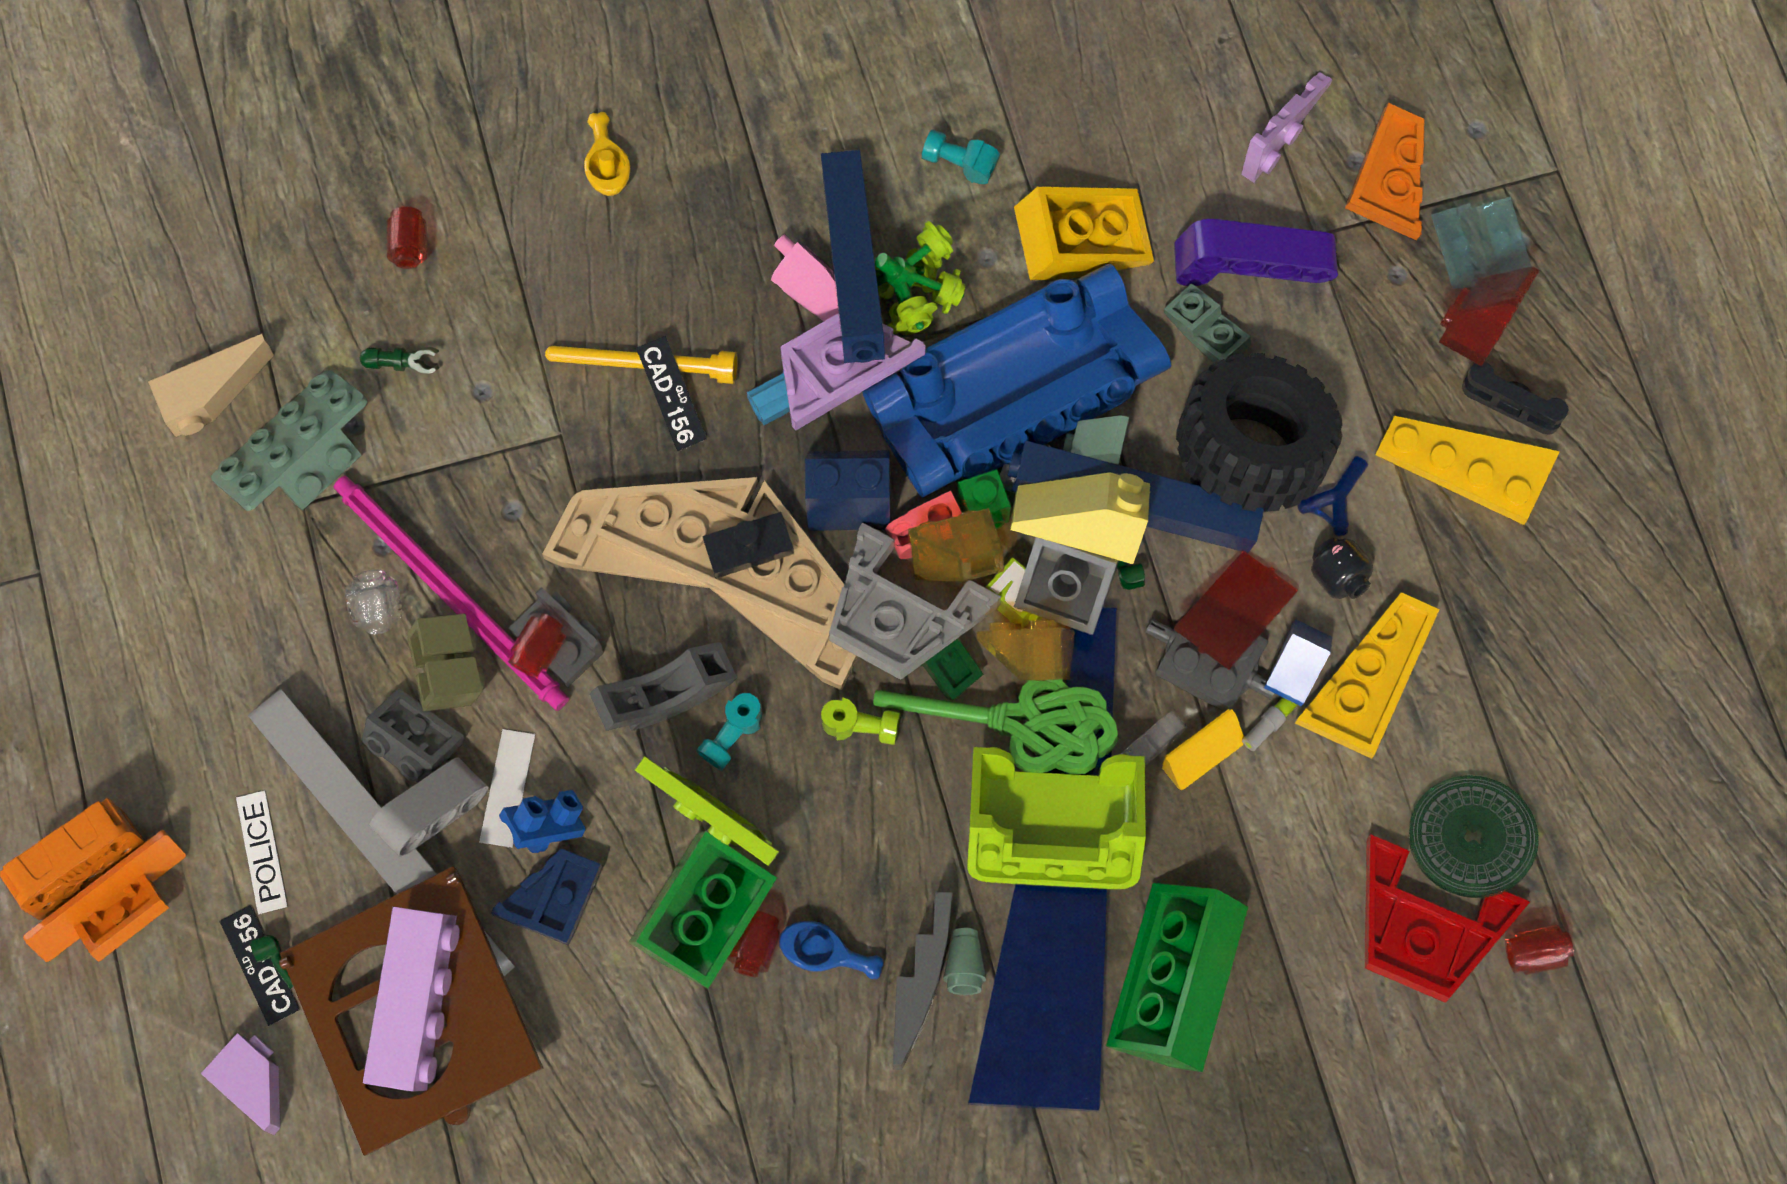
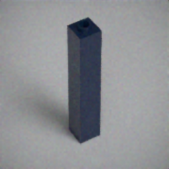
(852, 257)
(1173, 504)

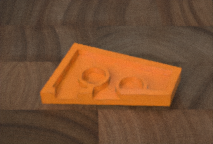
(1389, 177)

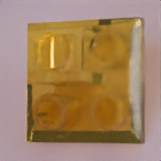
(956, 548)
(1031, 653)

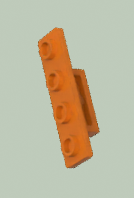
(112, 905)

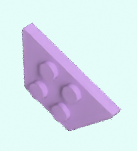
(821, 380)

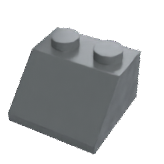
(1066, 584)

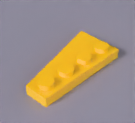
(1476, 466)
(1368, 685)

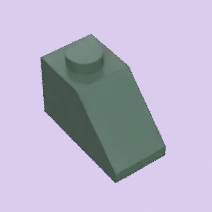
(1098, 438)

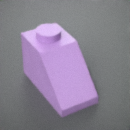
(248, 1080)

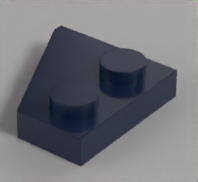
(553, 897)

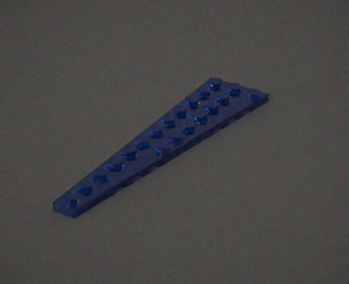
(1049, 980)

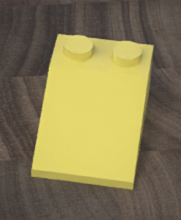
(1087, 513)

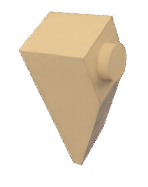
(206, 387)

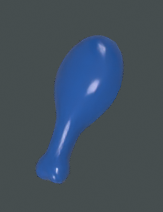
(819, 948)

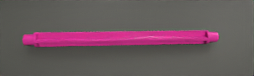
(443, 586)

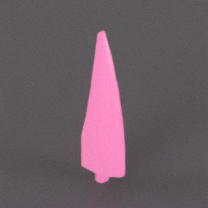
(806, 278)

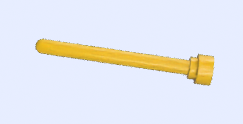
(719, 367)

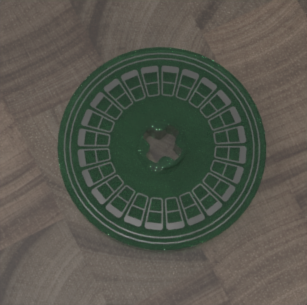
(1471, 868)

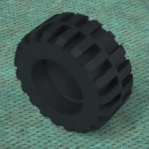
(1249, 470)

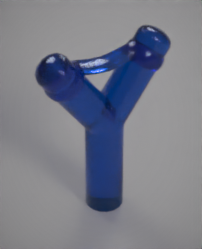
(1337, 497)

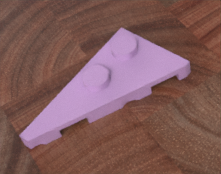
(1282, 129)

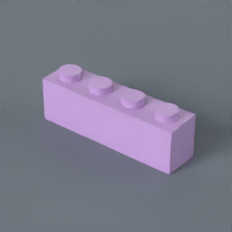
(411, 1000)

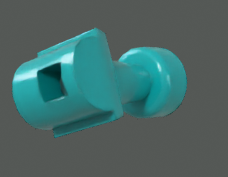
(976, 159)
(742, 718)

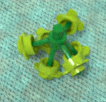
(920, 270)

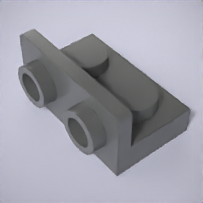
(582, 642)
(410, 737)

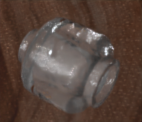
(373, 601)

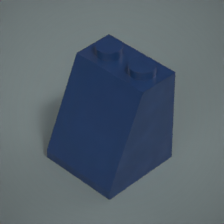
(847, 489)

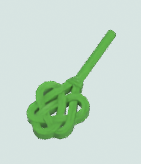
(1043, 719)

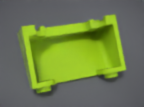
(1056, 825)

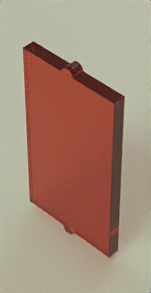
(1236, 610)

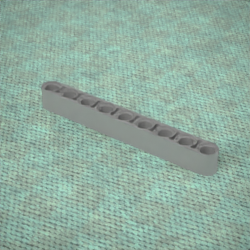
(341, 795)

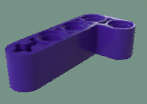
(1253, 250)

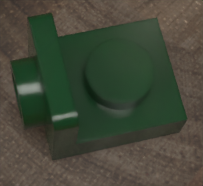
(953, 669)

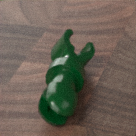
(399, 359)

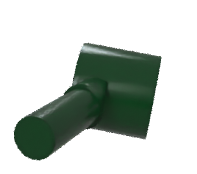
(1131, 575)
(269, 948)

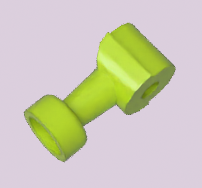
(843, 719)

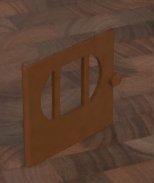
(480, 1014)

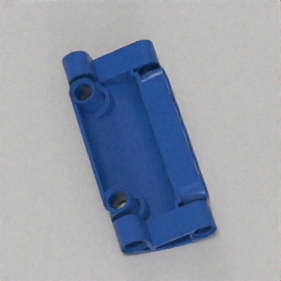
(1016, 380)

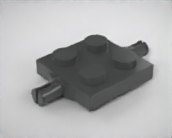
(1204, 675)

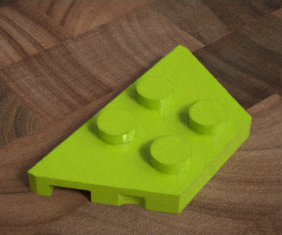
(699, 804)

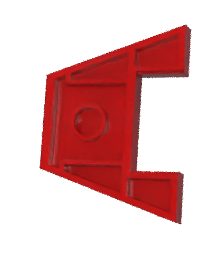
(1420, 940)

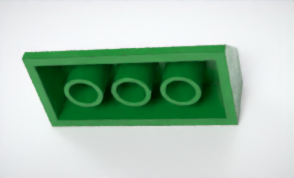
(1177, 975)

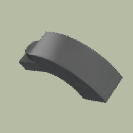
(666, 691)

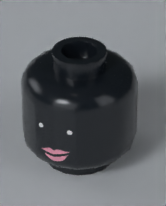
(1342, 568)

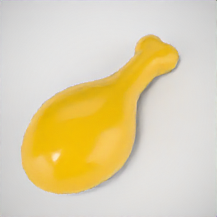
(605, 163)

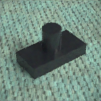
(748, 544)

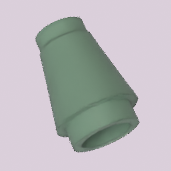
(964, 964)

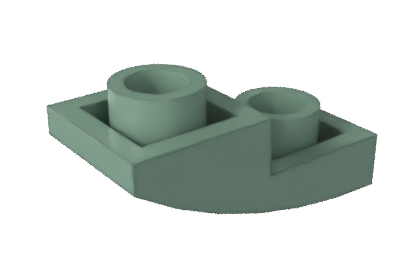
(1204, 325)

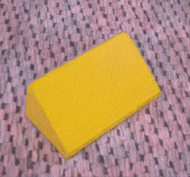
(1204, 750)

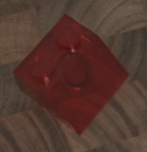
(1484, 313)

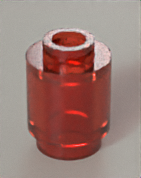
(406, 237)
(537, 645)
(756, 945)
(1539, 950)

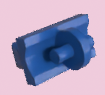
(541, 822)

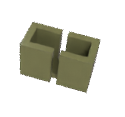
(445, 651)

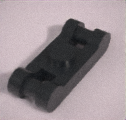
(1514, 400)

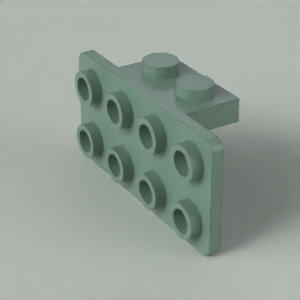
(297, 448)

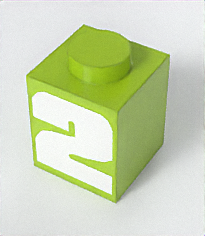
(1007, 586)

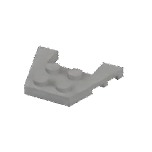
(891, 623)

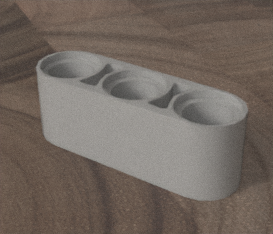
(428, 807)

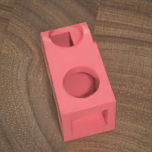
(935, 510)

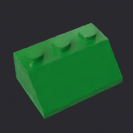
(703, 909)

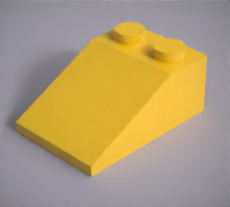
(1080, 230)

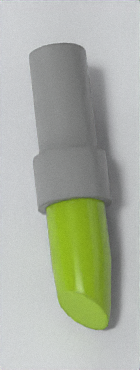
(1269, 722)

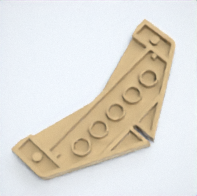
(658, 537)

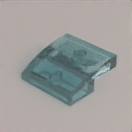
(1480, 241)

